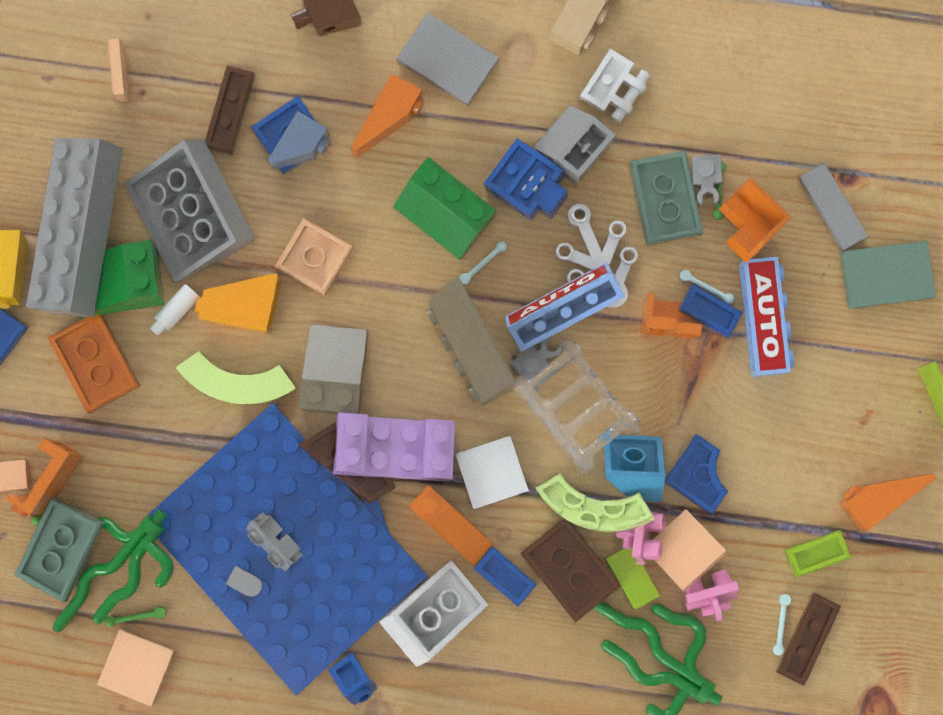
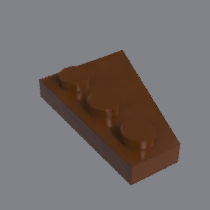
(323, 449)

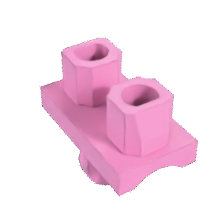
(643, 547)
(722, 591)

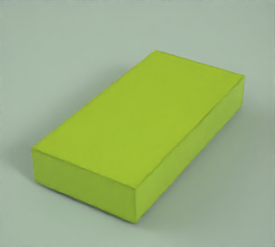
(817, 553)
(632, 578)

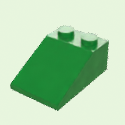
(130, 279)

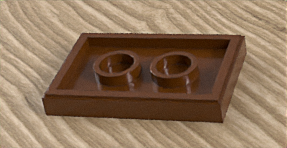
(570, 569)

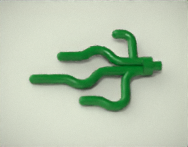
(135, 547)
(687, 679)

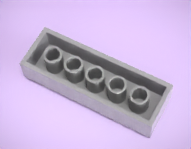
(74, 227)

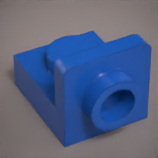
(352, 679)

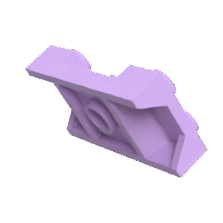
(394, 447)

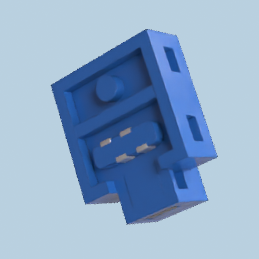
(527, 182)

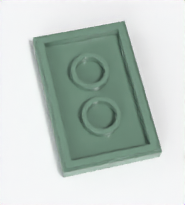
(666, 198)
(887, 275)
(59, 549)

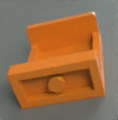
(51, 481)

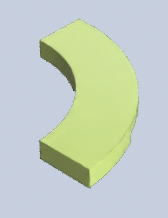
(233, 387)
(591, 513)

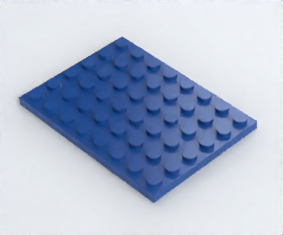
(325, 599)

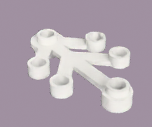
(597, 256)

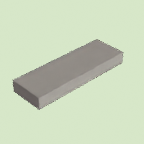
(832, 207)

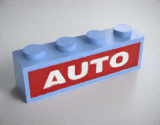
(564, 307)
(765, 317)

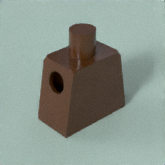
(327, 16)

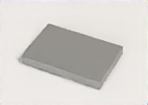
(447, 59)

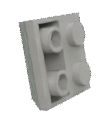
(575, 143)

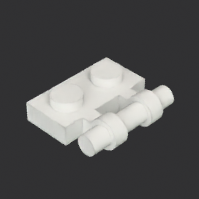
(606, 82)

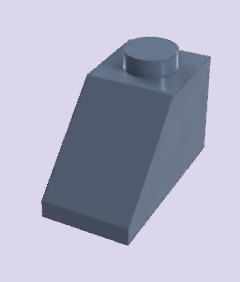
(300, 142)

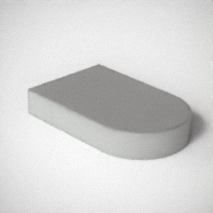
(244, 582)

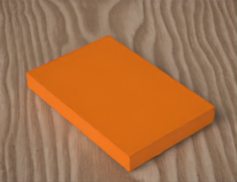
(94, 362)

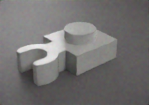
(707, 174)
(534, 361)

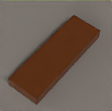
(229, 109)
(808, 639)

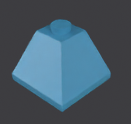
(636, 466)

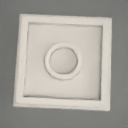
(491, 472)

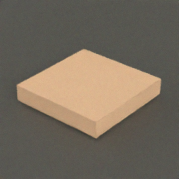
(313, 257)
(687, 550)
(136, 667)

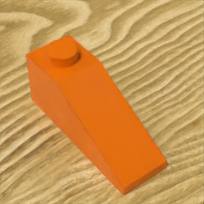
(390, 112)
(875, 501)
(450, 525)

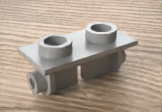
(265, 535)

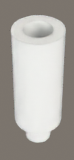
(174, 309)

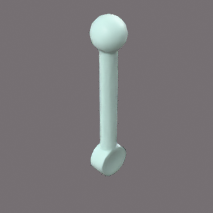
(685, 276)
(466, 277)
(784, 600)

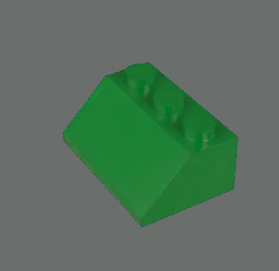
(444, 208)

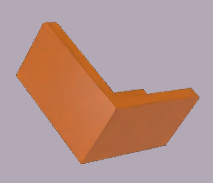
(756, 218)
(665, 320)

